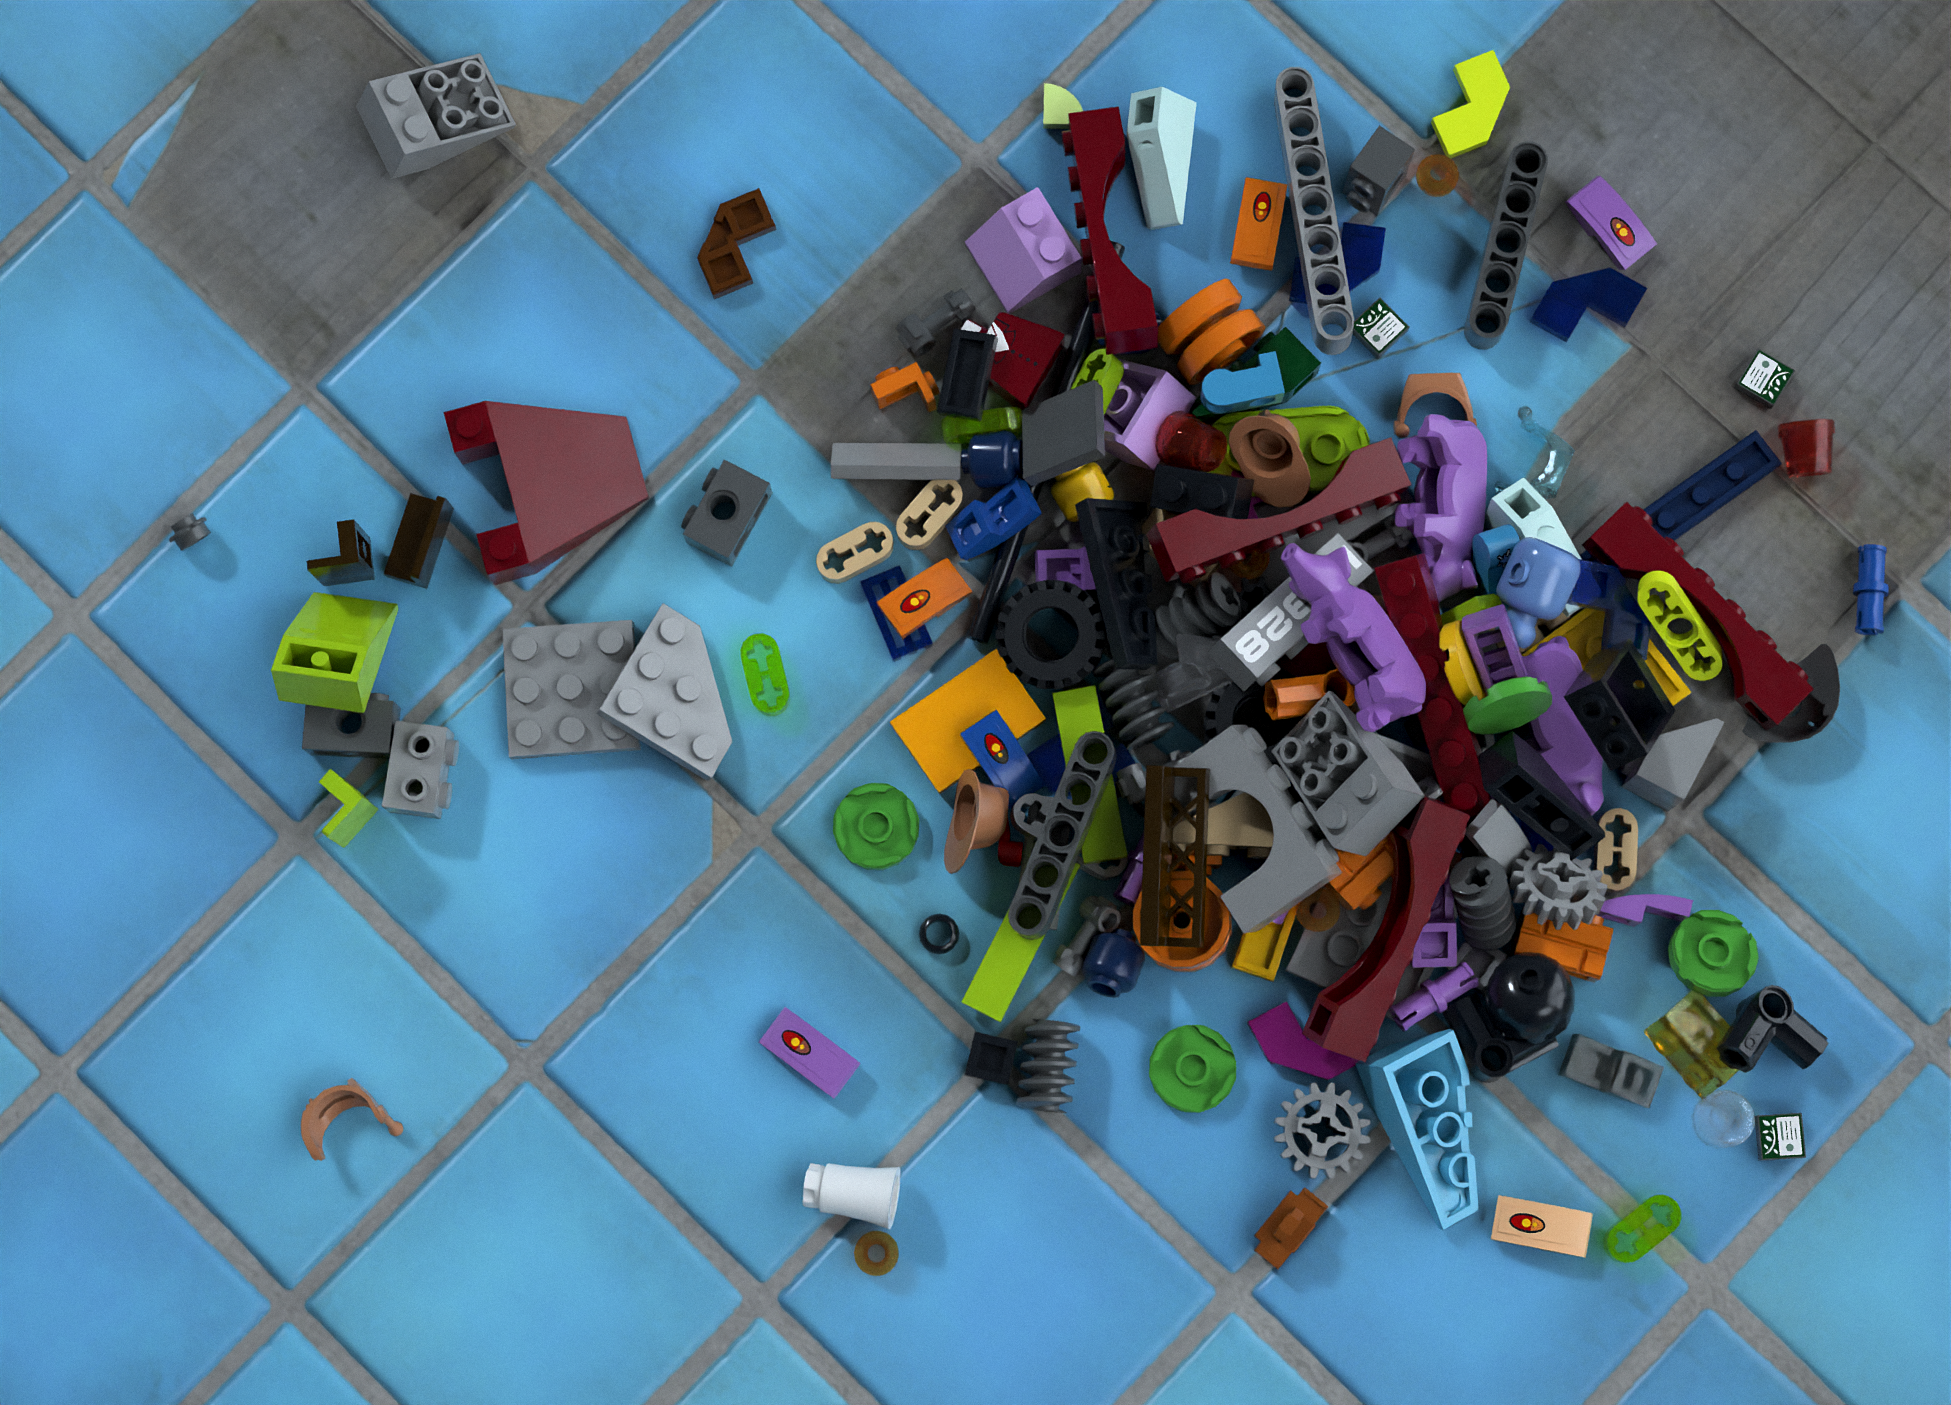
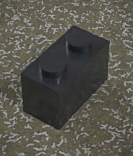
(1191, 489)

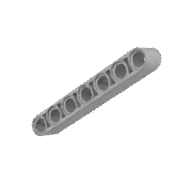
(1313, 229)

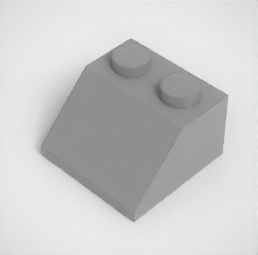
(1671, 764)

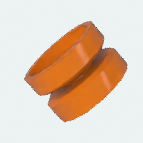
(1209, 331)
(1216, 929)

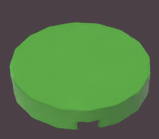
(1508, 705)
(876, 826)
(1713, 953)
(1192, 1068)

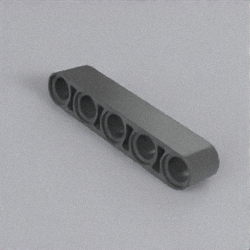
(1510, 226)
(1062, 813)

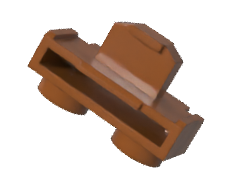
(1288, 1226)

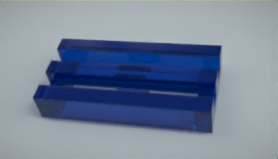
(910, 647)

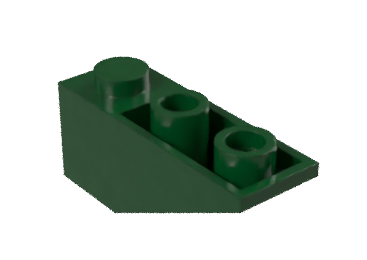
(1296, 367)

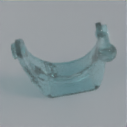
(1560, 457)

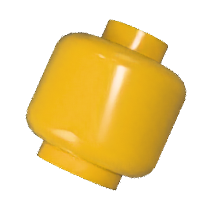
(1079, 484)

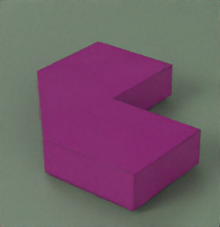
(1286, 1046)

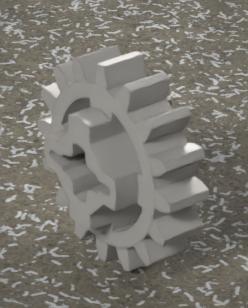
(1557, 887)
(1325, 1110)

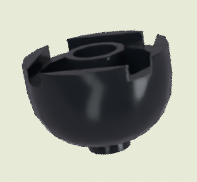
(1530, 997)

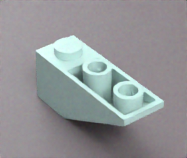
(1160, 149)
(1531, 517)

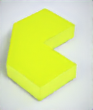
(1485, 93)

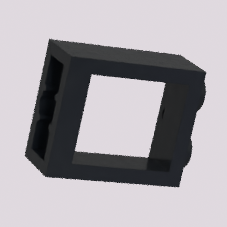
(1608, 690)

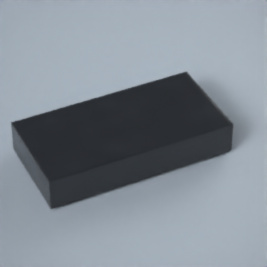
(967, 375)

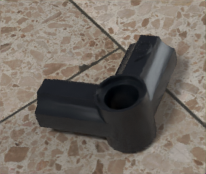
(1777, 1024)
(1477, 1033)

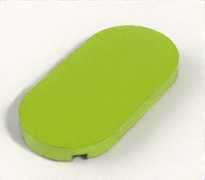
(1325, 440)

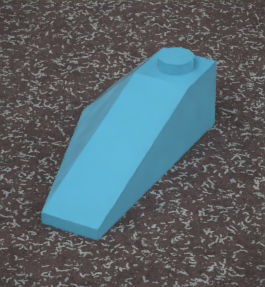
(1423, 1108)

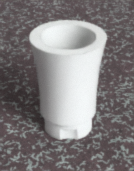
(853, 1192)

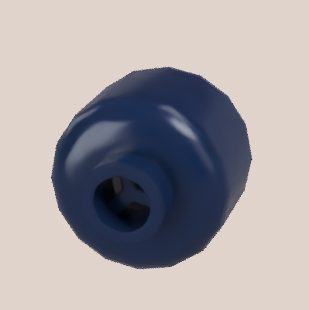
(993, 458)
(1113, 963)

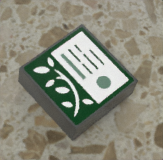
(1379, 328)
(1764, 378)
(1780, 1136)

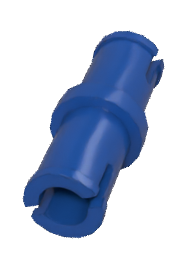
(1870, 589)

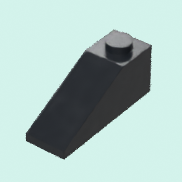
(1537, 795)

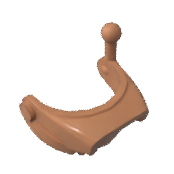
(1422, 384)
(329, 1105)

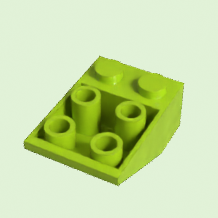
(333, 652)

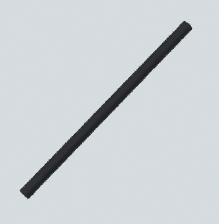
(1009, 550)

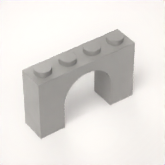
(1298, 856)

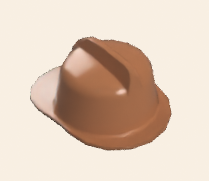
(1271, 456)
(976, 821)

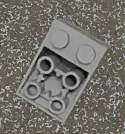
(433, 113)
(1346, 777)

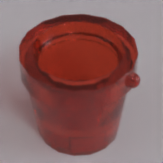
(1190, 443)
(1807, 446)

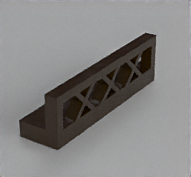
(1157, 856)

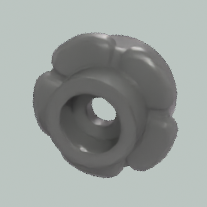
(189, 531)

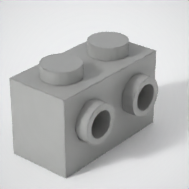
(420, 770)

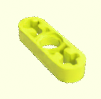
(1679, 607)

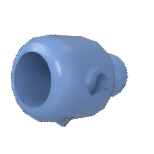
(1536, 585)

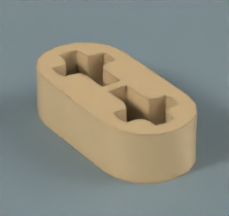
(937, 520)
(850, 543)
(1626, 851)

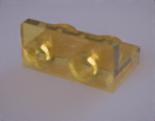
(1689, 1042)

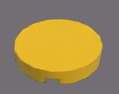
(1461, 666)

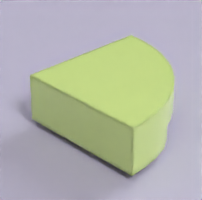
(1057, 105)

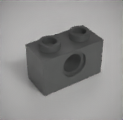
(1377, 171)
(726, 537)
(373, 739)

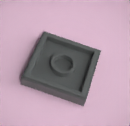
(1063, 433)

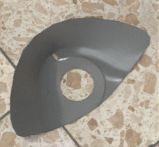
(1816, 707)

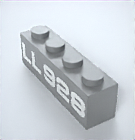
(1274, 627)

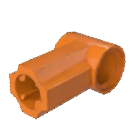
(1299, 695)

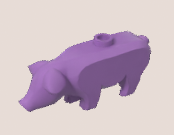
(1447, 498)
(1357, 637)
(1558, 731)

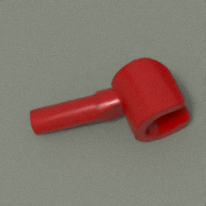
(1009, 851)

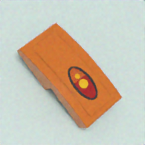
(1258, 224)
(924, 597)

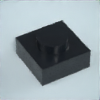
(991, 1058)

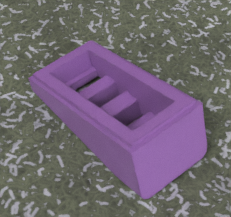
(1486, 620)

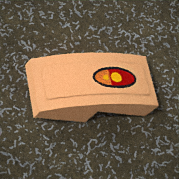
(1541, 1226)

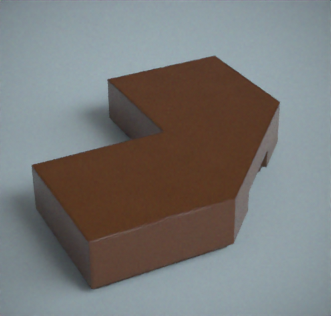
(733, 225)

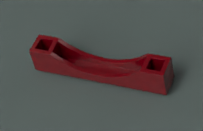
(1124, 302)
(1199, 539)
(1761, 677)
(1452, 746)
(1353, 1008)

